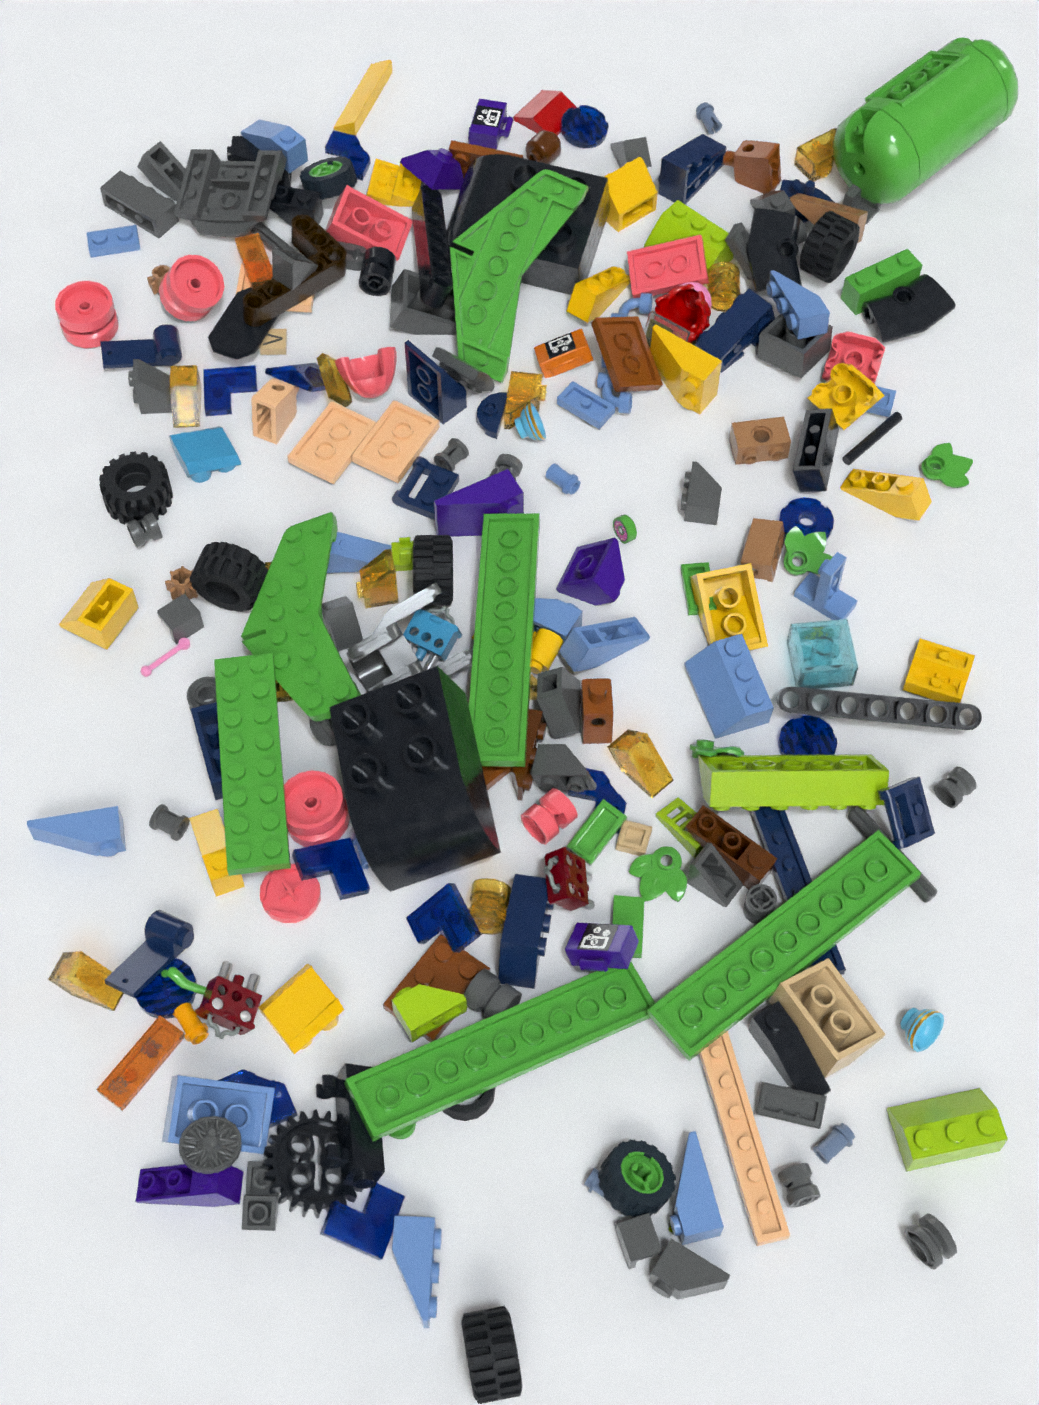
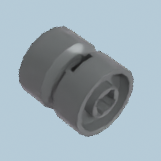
(488, 995)

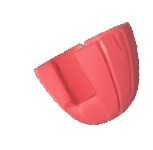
(370, 375)

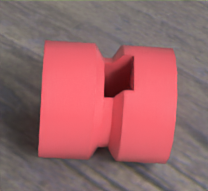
(552, 813)

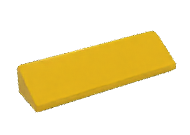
(364, 97)

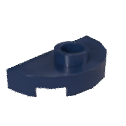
(491, 413)

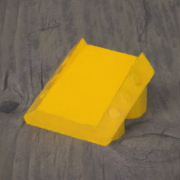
(847, 394)
(302, 1009)

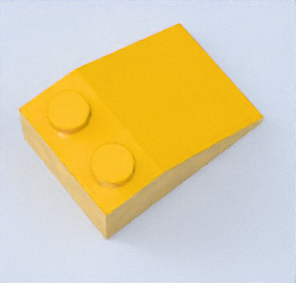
(685, 369)
(736, 605)

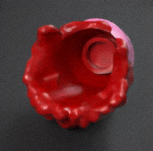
(687, 307)

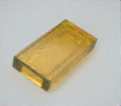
(335, 385)

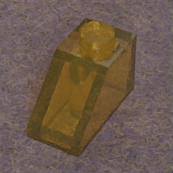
(816, 156)
(523, 390)
(185, 396)
(378, 581)
(640, 762)
(85, 980)

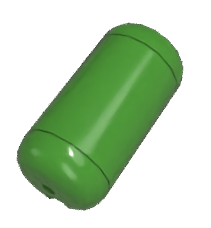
(925, 118)

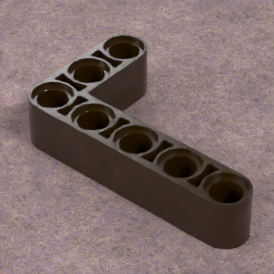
(316, 245)

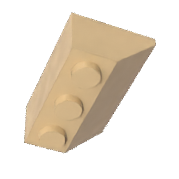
(828, 1016)

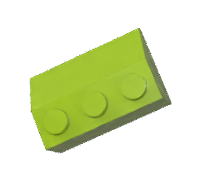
(683, 222)
(947, 1129)

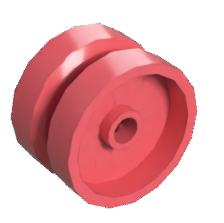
(191, 288)
(86, 314)
(315, 808)

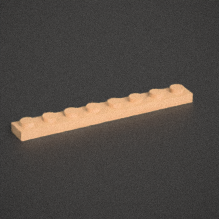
(744, 1142)

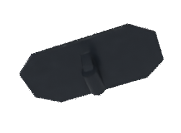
(233, 336)

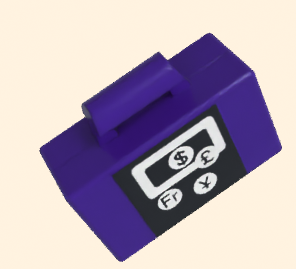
(489, 123)
(601, 946)

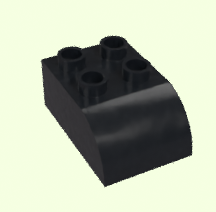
(573, 248)
(414, 779)

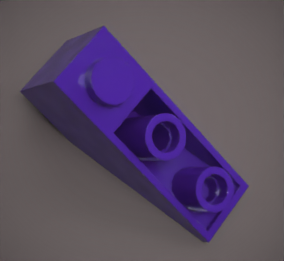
(189, 1188)

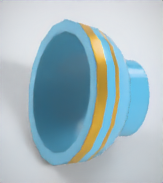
(530, 423)
(922, 1027)

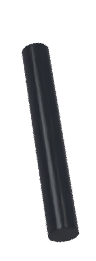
(872, 438)

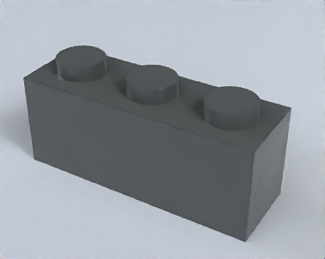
(139, 204)

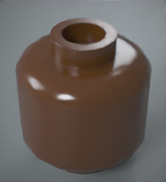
(543, 147)

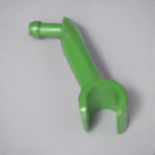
(175, 975)

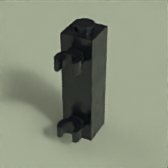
(356, 1154)

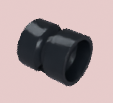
(377, 271)

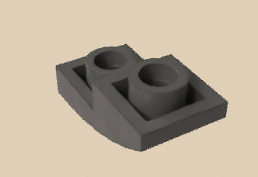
(259, 1206)

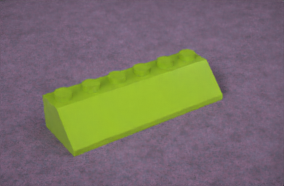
(792, 781)

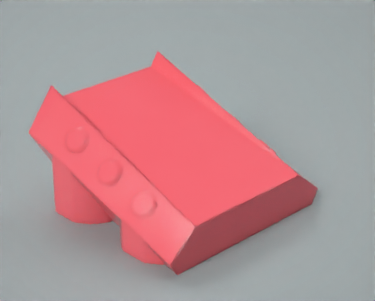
(856, 349)

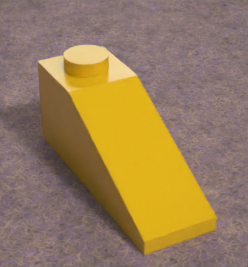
(211, 841)

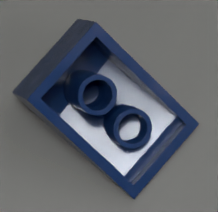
(433, 385)

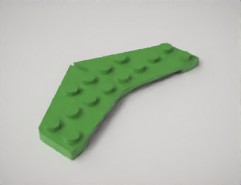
(503, 249)
(291, 623)

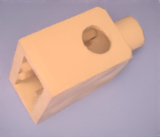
(273, 409)

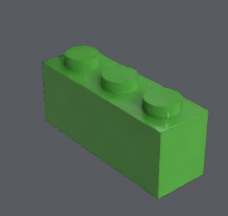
(880, 279)

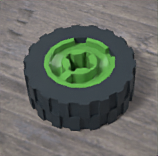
(329, 176)
(636, 1178)

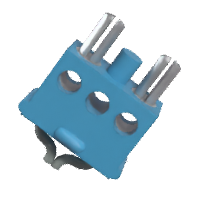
(435, 628)

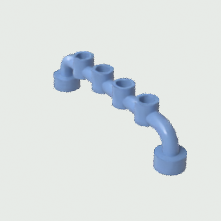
(624, 401)

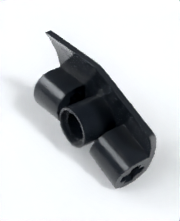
(769, 237)
(908, 309)

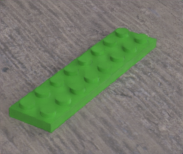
(251, 765)

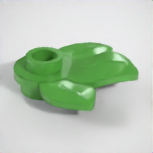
(948, 467)
(807, 549)
(707, 748)
(660, 878)

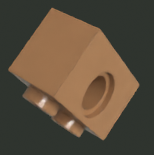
(759, 440)

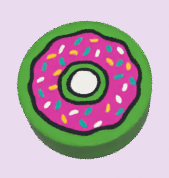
(624, 528)

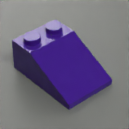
(464, 509)

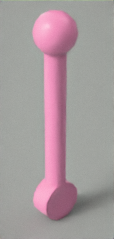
(184, 644)

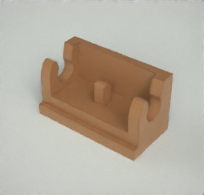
(764, 547)

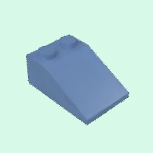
(242, 1104)

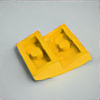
(393, 184)
(938, 672)

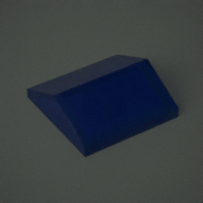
(302, 375)

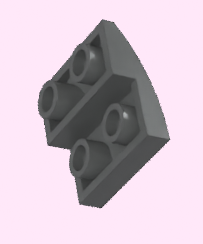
(461, 370)

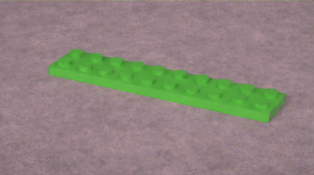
(504, 637)
(782, 945)
(497, 1049)

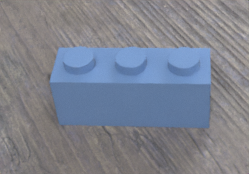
(729, 687)

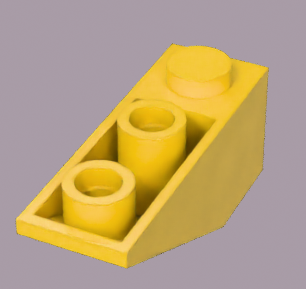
(597, 293)
(892, 493)

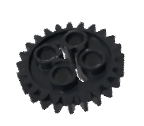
(286, 1162)

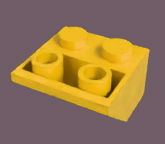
(630, 194)
(101, 612)

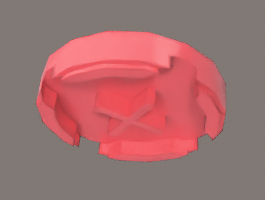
(287, 897)

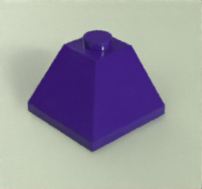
(435, 169)
(594, 573)

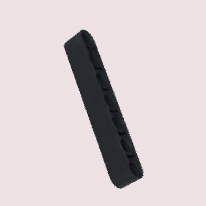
(432, 247)
(892, 708)

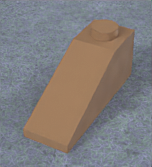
(815, 208)

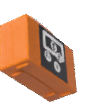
(563, 353)

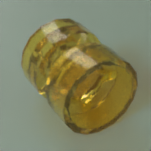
(723, 285)
(488, 904)

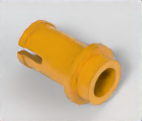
(195, 1030)

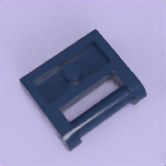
(437, 485)
(913, 811)

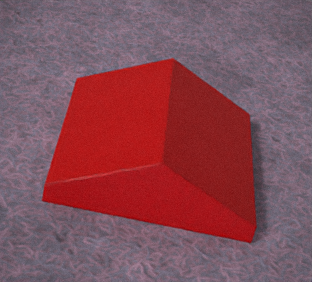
(544, 111)

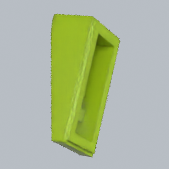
(677, 831)

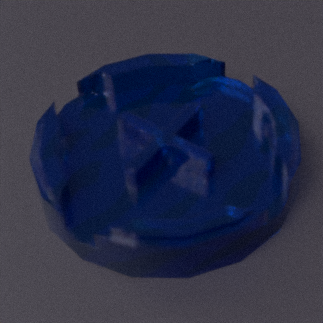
(584, 126)
(807, 737)
(164, 995)

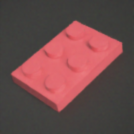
(667, 266)

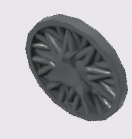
(210, 1145)

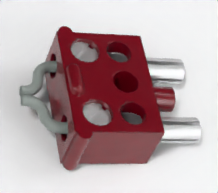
(567, 880)
(230, 1003)

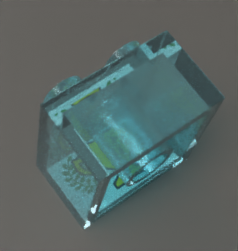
(822, 654)

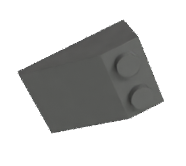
(413, 315)

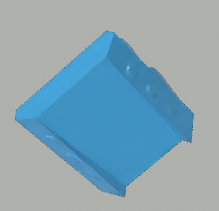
(204, 453)

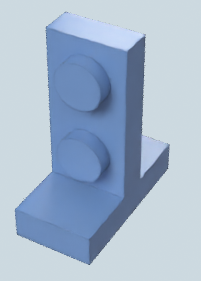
(823, 592)

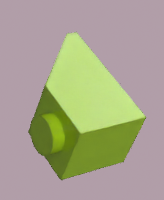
(426, 1009)

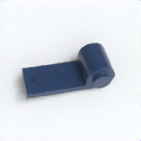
(159, 351)
(165, 940)

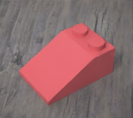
(367, 223)

